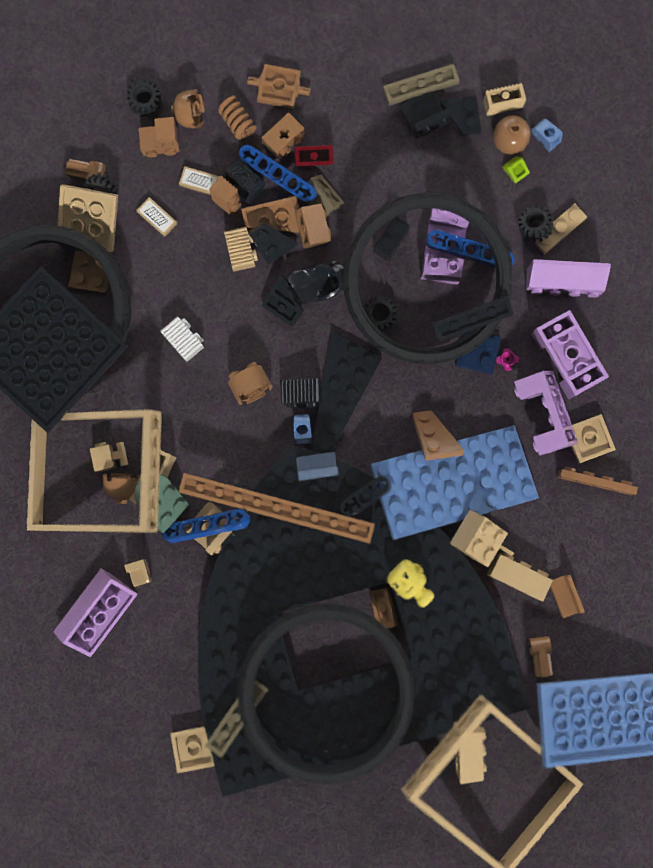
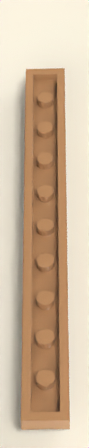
(276, 508)

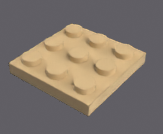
(89, 213)

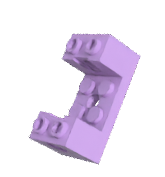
(437, 264)
(577, 372)
(545, 384)

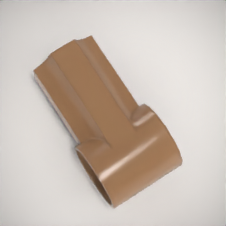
(83, 169)
(540, 652)

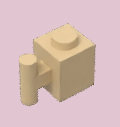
(104, 457)

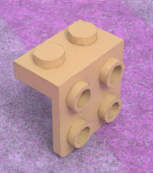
(213, 542)

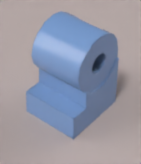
(547, 134)
(302, 429)

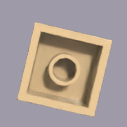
(478, 538)

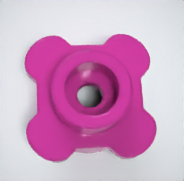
(512, 359)

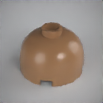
(186, 106)
(511, 135)
(119, 486)

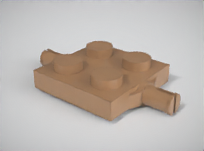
(278, 86)

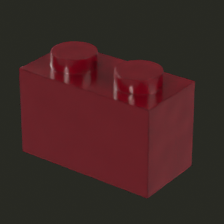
(314, 155)

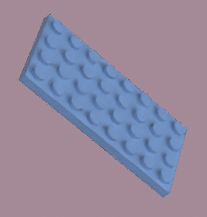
(443, 490)
(596, 719)

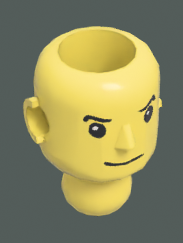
(409, 582)

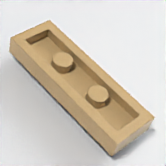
(562, 227)

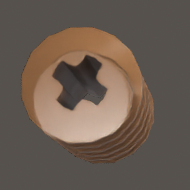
(235, 119)

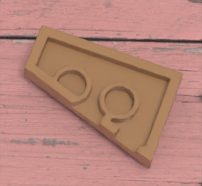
(277, 214)
(434, 437)

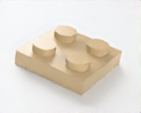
(592, 439)
(190, 749)

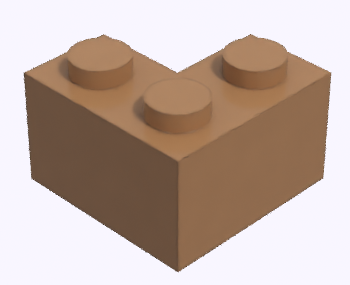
(160, 139)

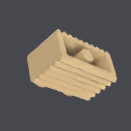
(504, 99)
(240, 250)

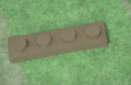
(421, 84)
(232, 723)

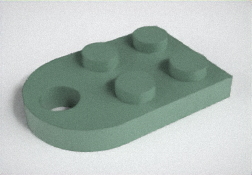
(170, 503)

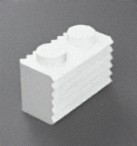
(182, 339)

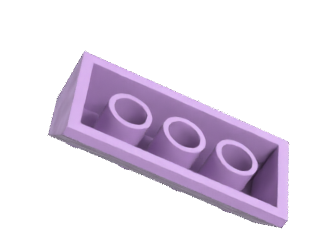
(567, 277)
(95, 613)

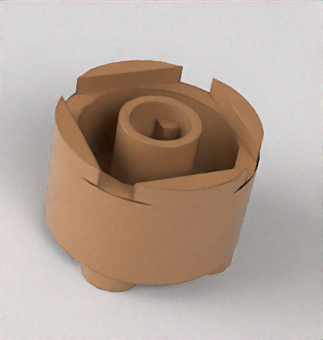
(249, 383)

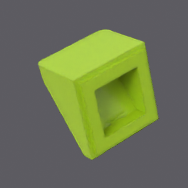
(516, 169)

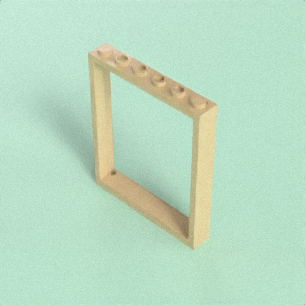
(149, 473)
(444, 753)

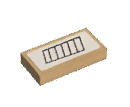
(197, 180)
(156, 217)

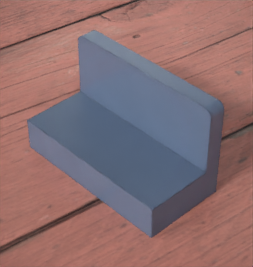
(317, 466)

